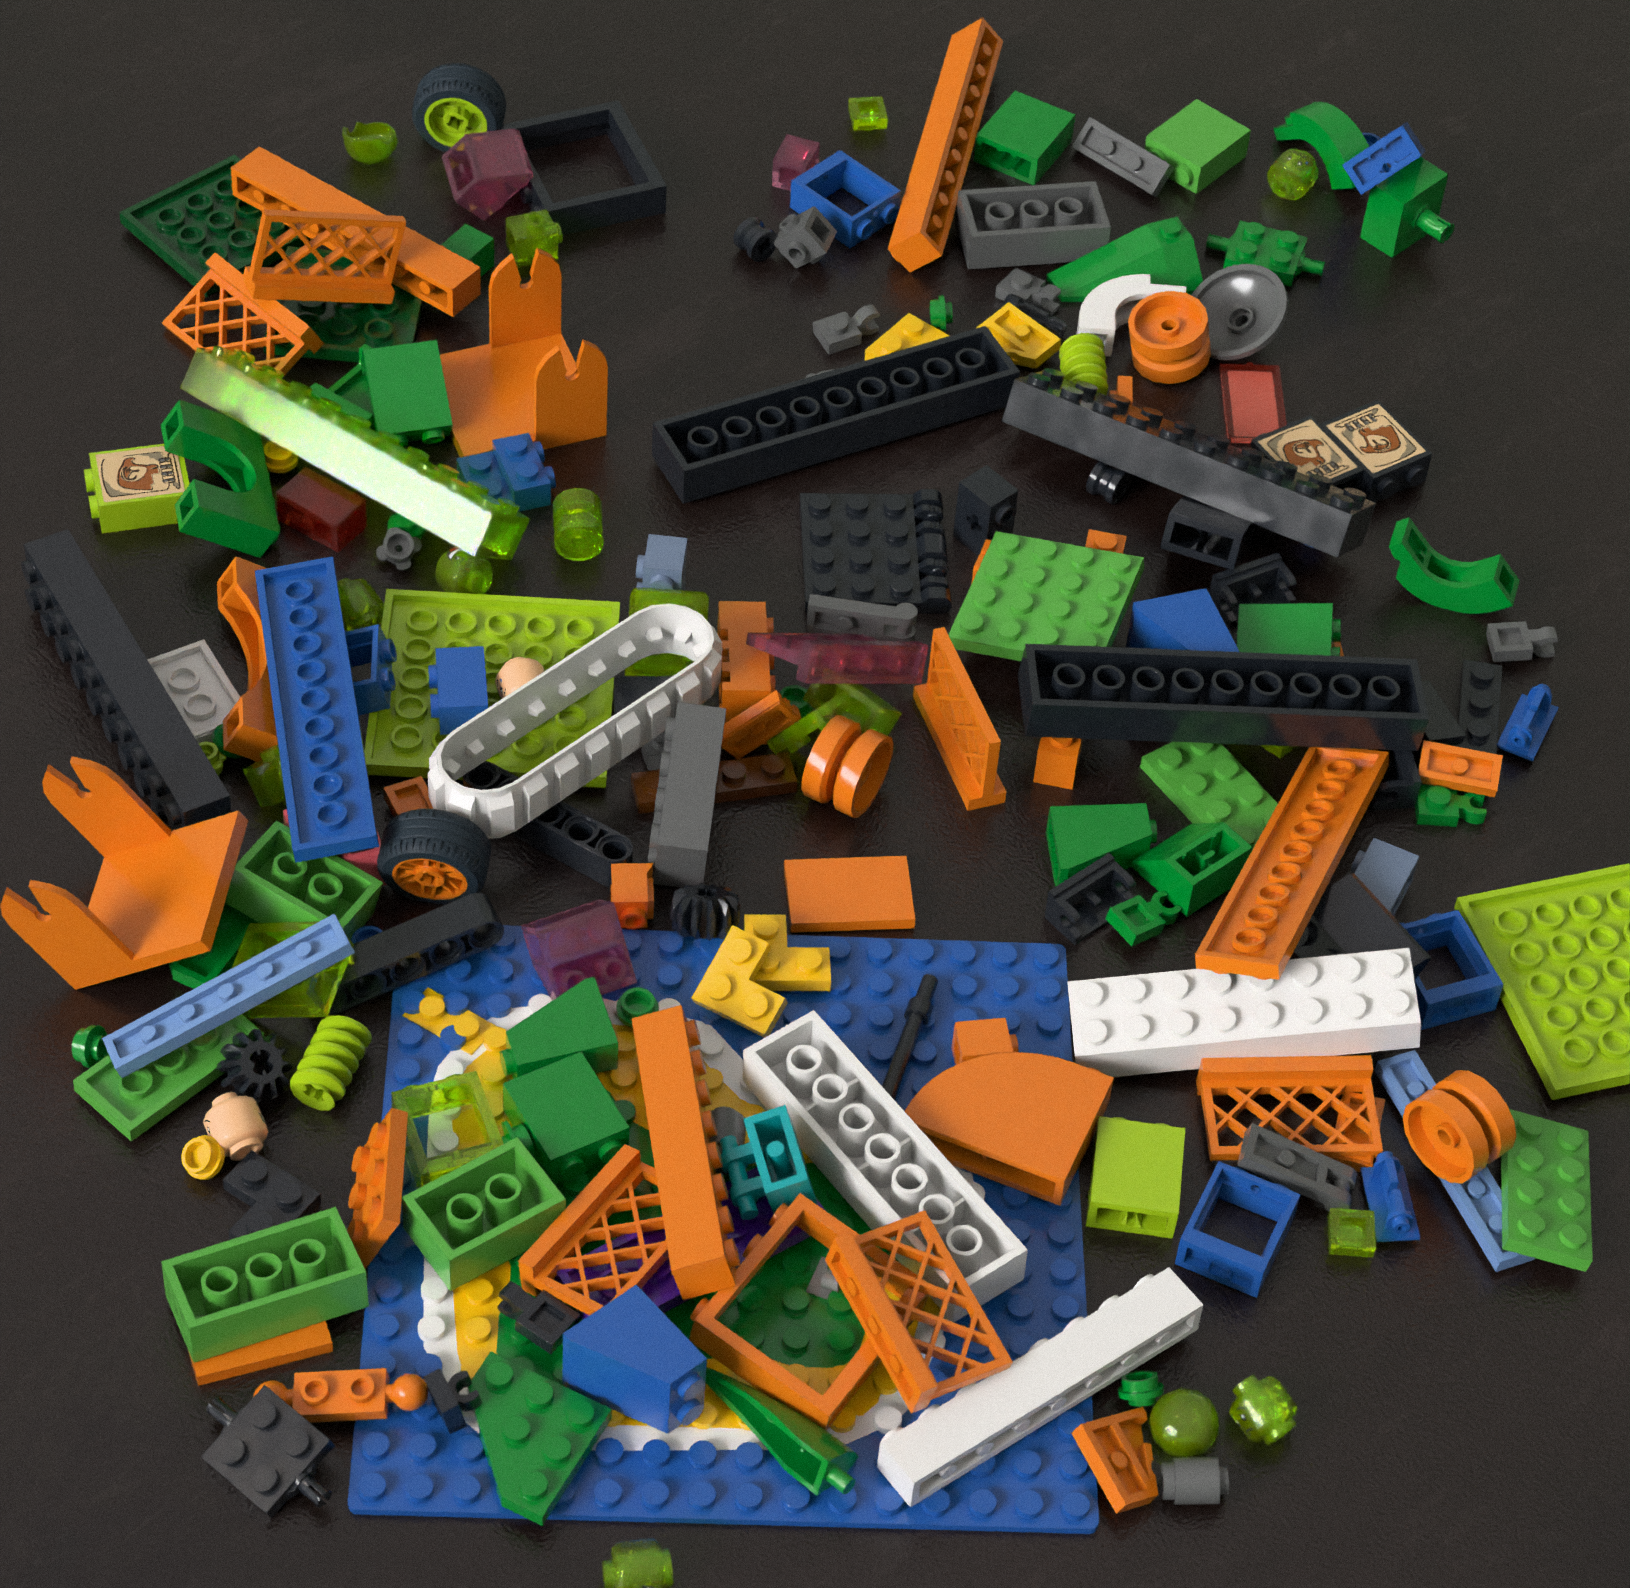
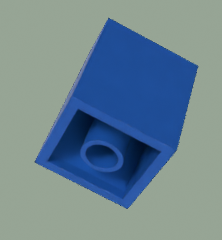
(1179, 623)
(636, 1363)

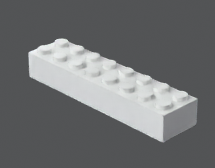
(1193, 1014)
(880, 1155)

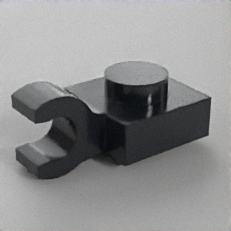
(538, 1318)

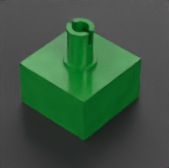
(1407, 208)

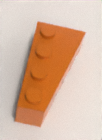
(743, 668)

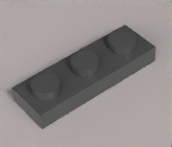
(1123, 157)

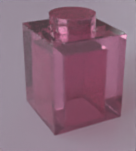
(793, 159)

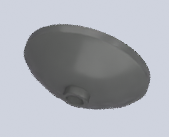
(1238, 297)

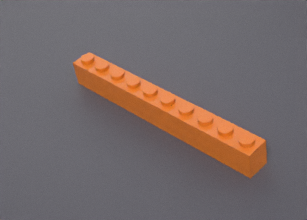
(945, 146)

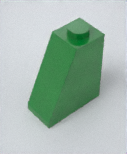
(1088, 832)
(560, 1029)

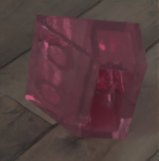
(487, 170)
(580, 946)

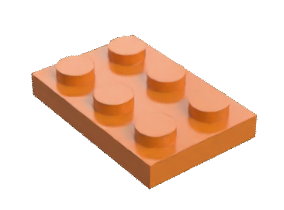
(378, 1185)

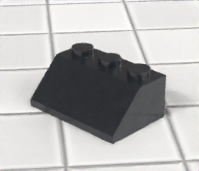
(1355, 922)

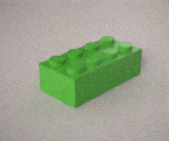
(265, 1284)

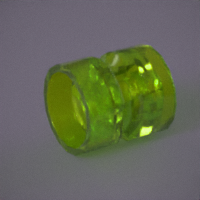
(578, 524)

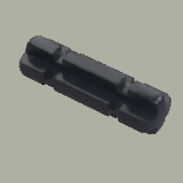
(1053, 324)

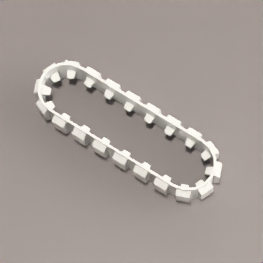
(644, 633)

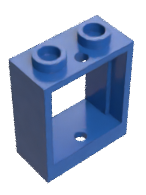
(1371, 165)
(846, 173)
(371, 646)
(1462, 998)
(1226, 1261)

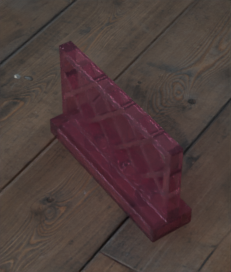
(845, 657)

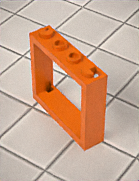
(756, 1366)

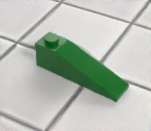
(1155, 249)

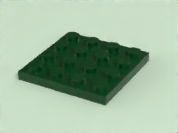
(202, 219)
(350, 325)

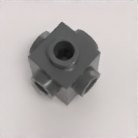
(805, 237)

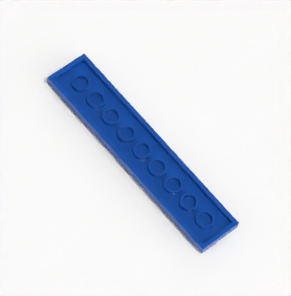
(315, 711)

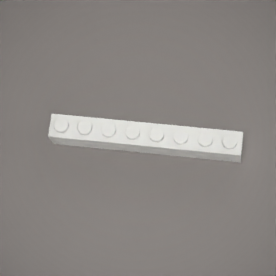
(1038, 1386)

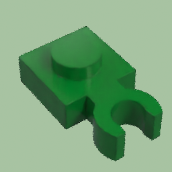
(1444, 807)
(1142, 920)

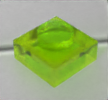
(867, 113)
(1351, 1232)

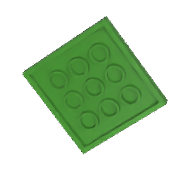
(1044, 595)

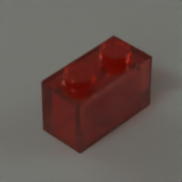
(321, 509)

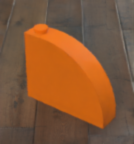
(1015, 1118)

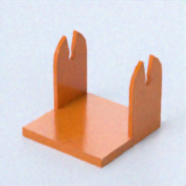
(526, 372)
(153, 893)

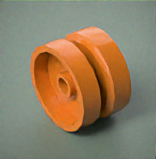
(1169, 337)
(847, 766)
(1459, 1126)

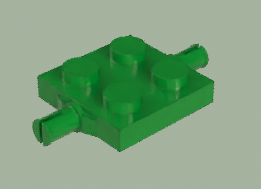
(1271, 248)

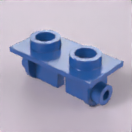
(1528, 723)
(1390, 1199)

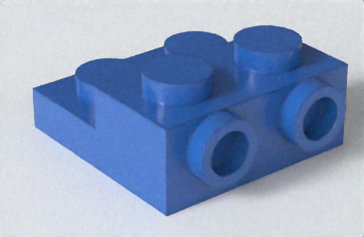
(512, 471)

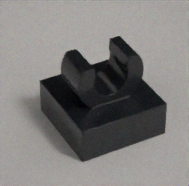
(449, 1401)

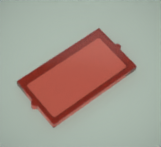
(1251, 400)

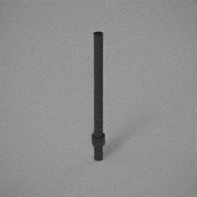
(916, 1014)

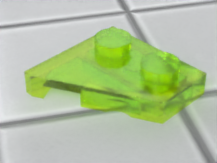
(797, 734)

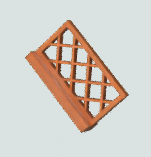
(316, 284)
(266, 310)
(960, 726)
(1285, 1080)
(582, 1224)
(881, 1314)

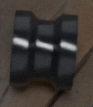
(755, 238)
(1108, 482)

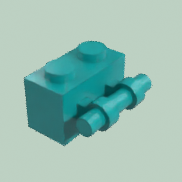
(778, 1160)

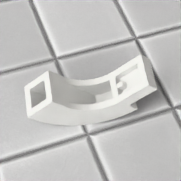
(1111, 305)

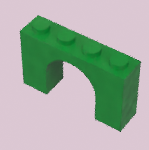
(235, 519)

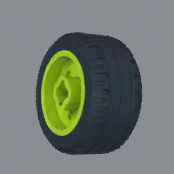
(457, 102)

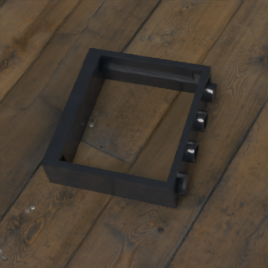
(604, 208)

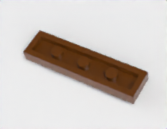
(735, 780)

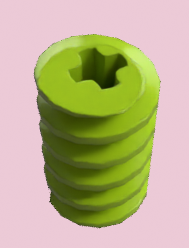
(1084, 360)
(330, 1062)

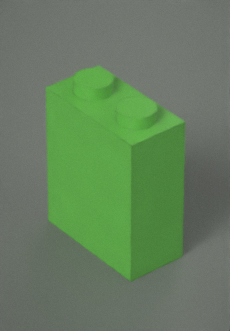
(1199, 145)

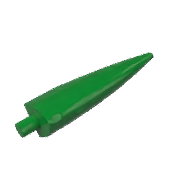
(794, 1441)

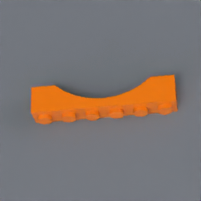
(251, 721)

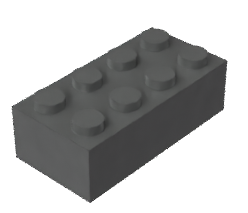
(1030, 224)
(686, 795)

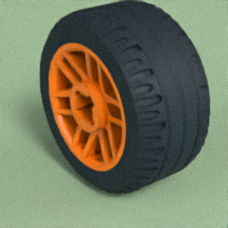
(433, 856)

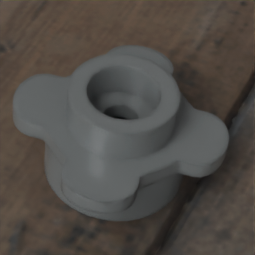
(394, 538)

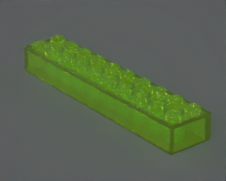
(356, 453)

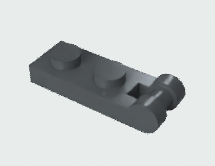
(846, 616)
(1297, 1167)

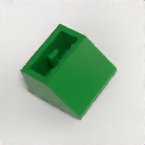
(1195, 864)

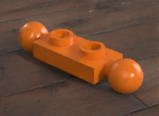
(350, 1394)

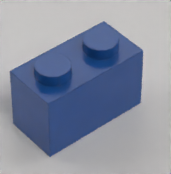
(459, 686)

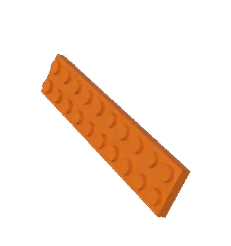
(1292, 863)

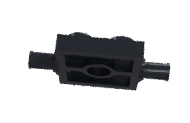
(268, 1451)

